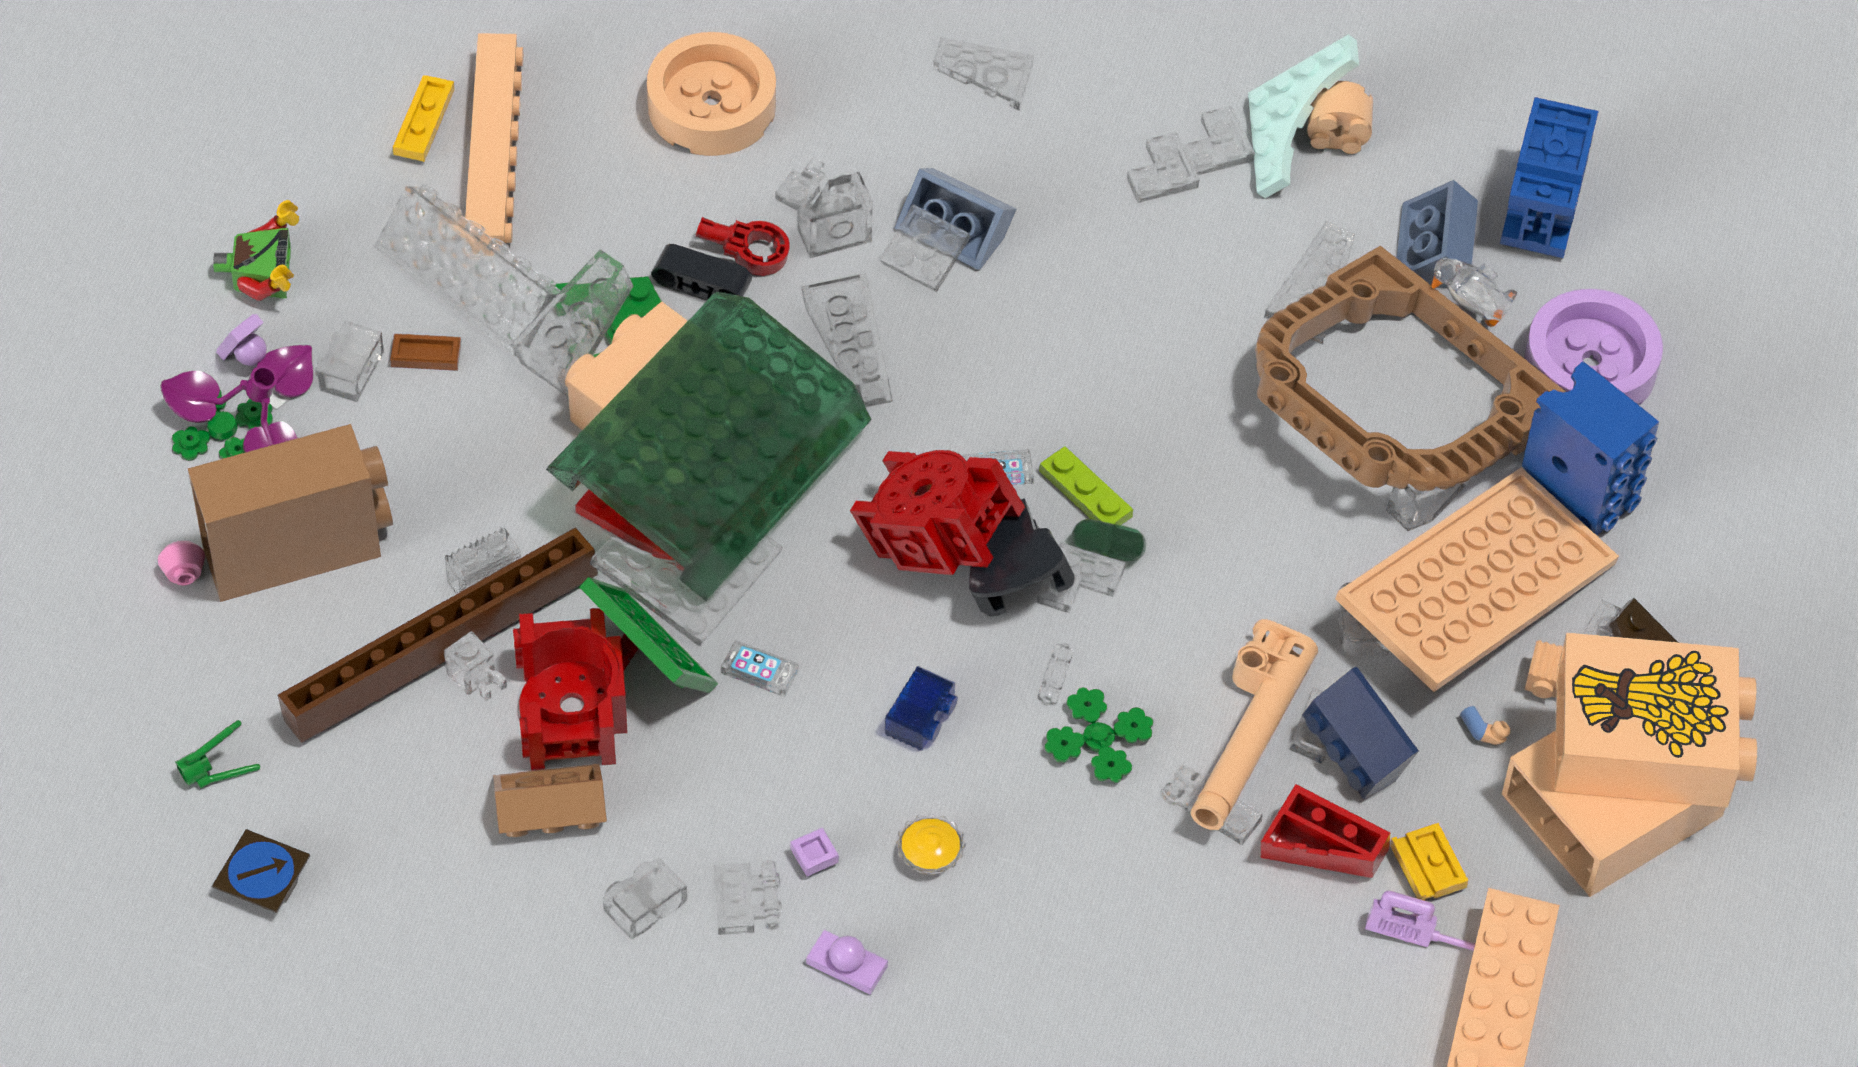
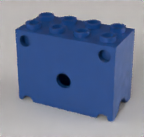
(1591, 448)

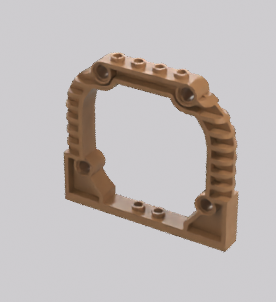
(1388, 287)

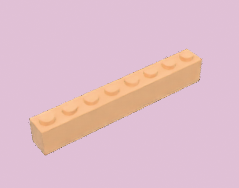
(494, 134)

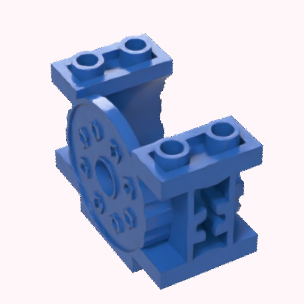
(1548, 177)

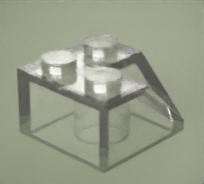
(838, 217)

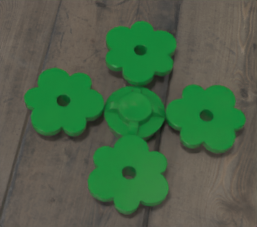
(221, 427)
(1099, 735)

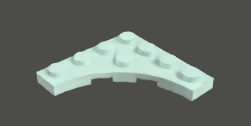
(1284, 106)

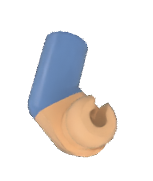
(1482, 731)

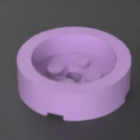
(1598, 325)

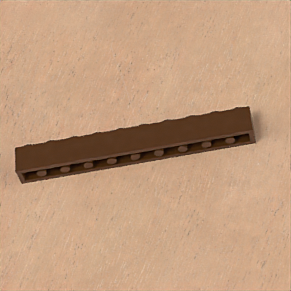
(421, 641)

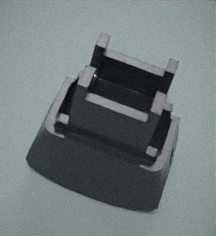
(1021, 558)

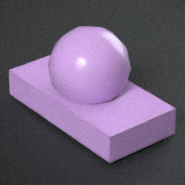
(244, 343)
(847, 961)

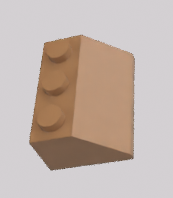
(549, 799)

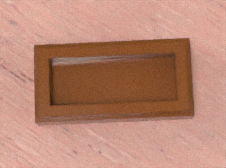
(425, 352)

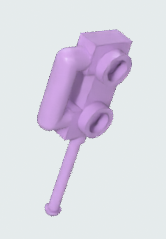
(1412, 928)

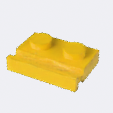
(1429, 862)

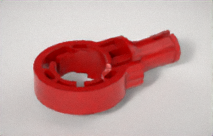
(739, 236)

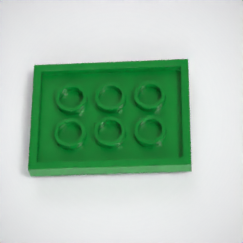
(649, 636)

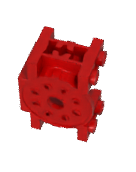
(937, 510)
(567, 654)

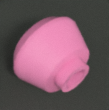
(182, 562)

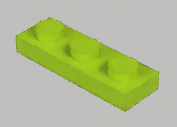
(1085, 488)

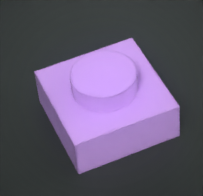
(814, 852)

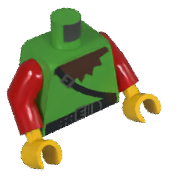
(262, 257)

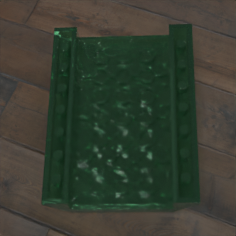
(716, 437)

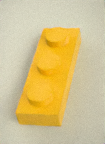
(423, 118)

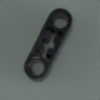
(699, 273)

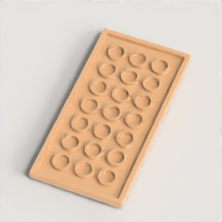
(1476, 579)

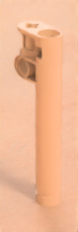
(1273, 674)

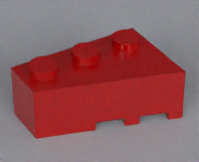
(1324, 836)

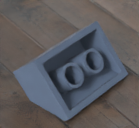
(964, 207)
(1437, 227)

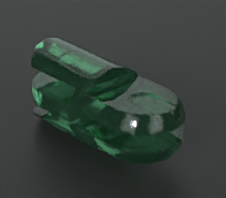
(1109, 539)

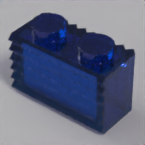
(920, 708)

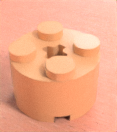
(1341, 118)

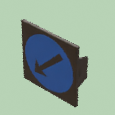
(261, 871)

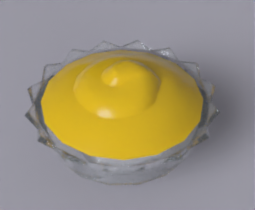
(930, 844)

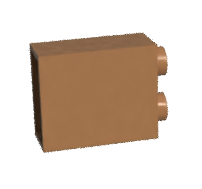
(290, 511)

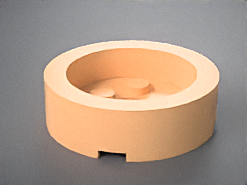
(715, 67)

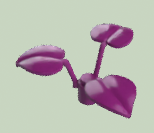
(286, 369)

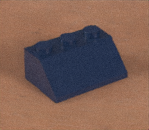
(1360, 733)

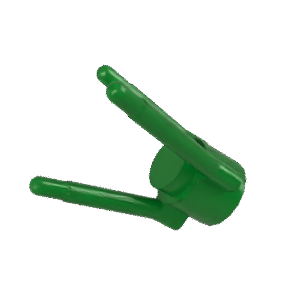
(196, 764)

